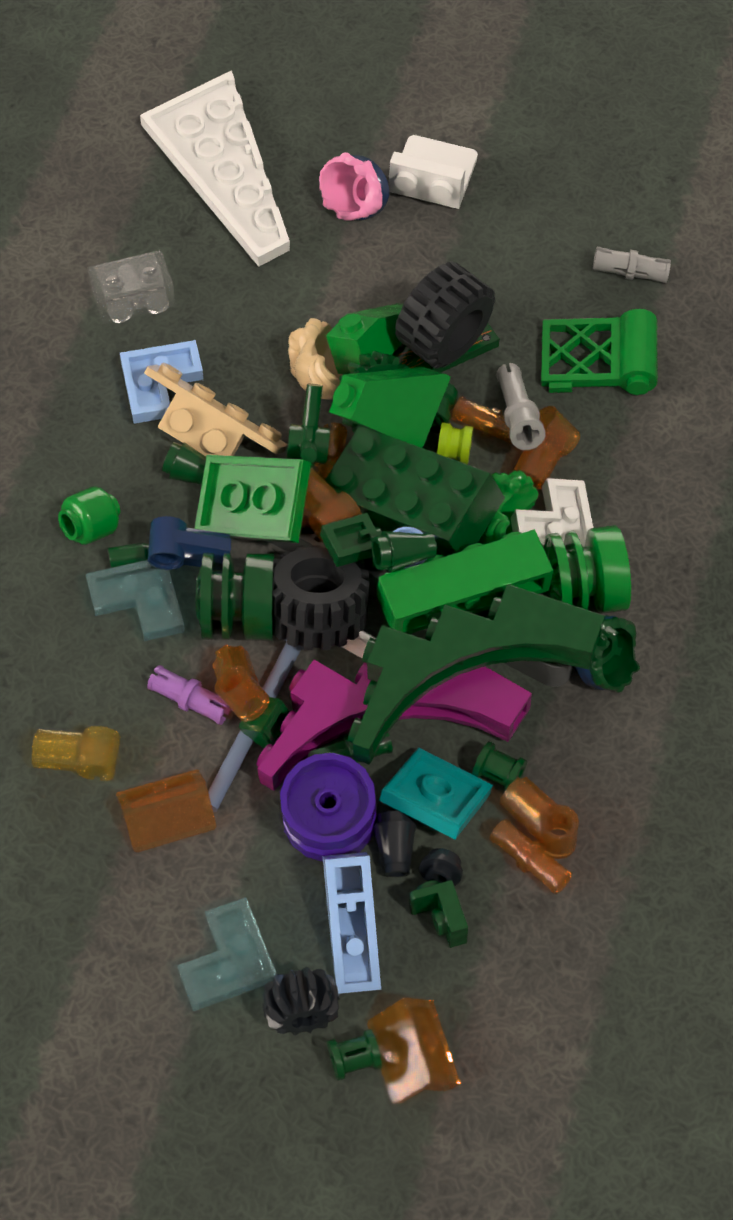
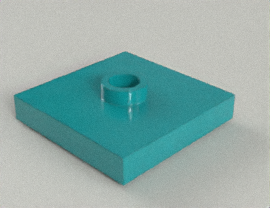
(436, 793)

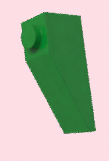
(362, 334)

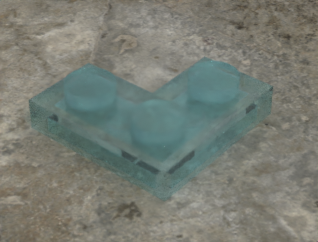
(139, 587)
(238, 964)

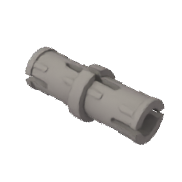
(631, 264)

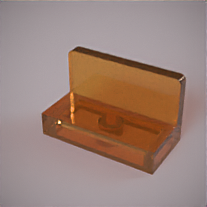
(167, 810)
(413, 1049)

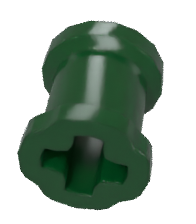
(498, 766)
(339, 1051)

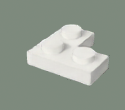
(565, 511)

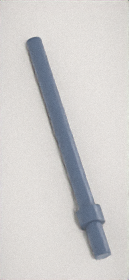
(242, 742)

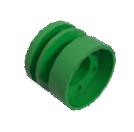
(593, 571)

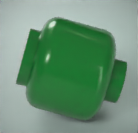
(89, 515)

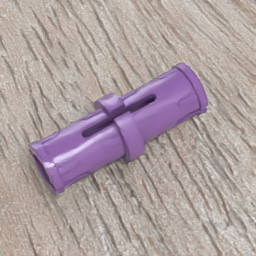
(188, 694)

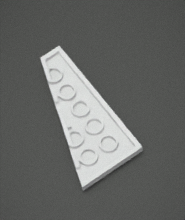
(218, 156)

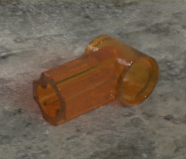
(559, 441)
(325, 505)
(238, 683)
(540, 816)

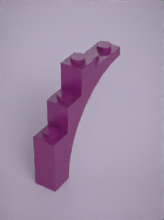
(331, 702)

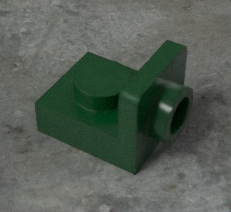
(350, 540)
(448, 914)

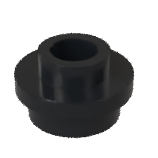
(441, 866)

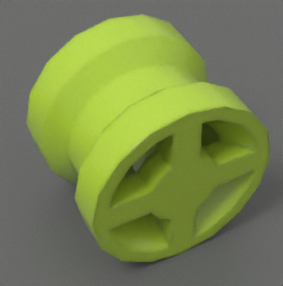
(455, 442)

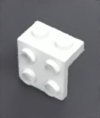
(432, 171)

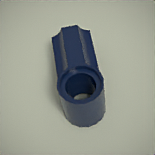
(176, 545)

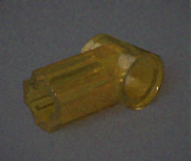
(87, 753)

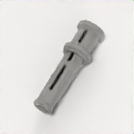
(521, 413)

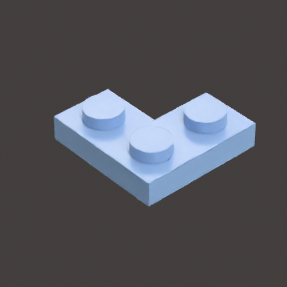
(146, 396)

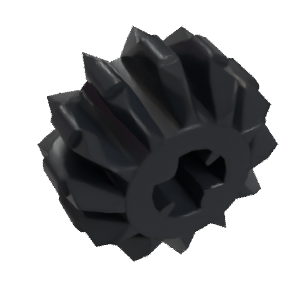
(300, 1001)

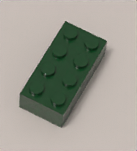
(416, 489)

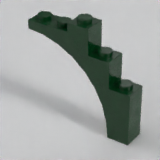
(517, 629)

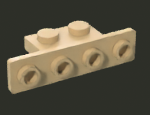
(205, 422)

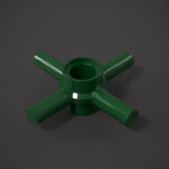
(308, 440)

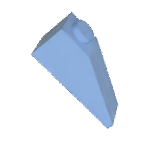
(352, 922)

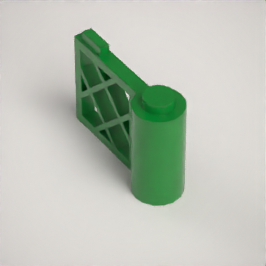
(631, 358)

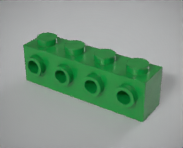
(463, 580)

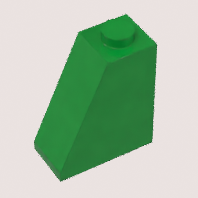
(392, 401)

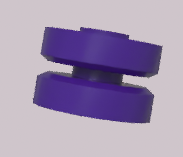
(325, 783)

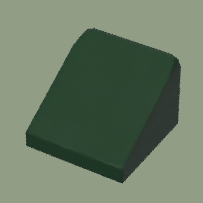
(267, 726)

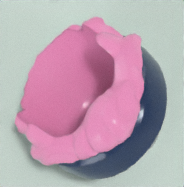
(353, 187)

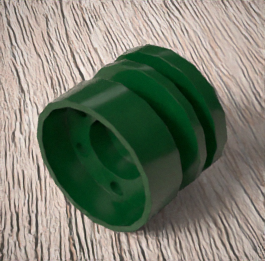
(236, 596)

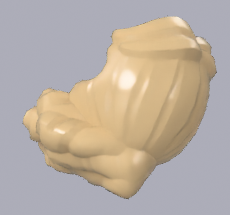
(312, 358)

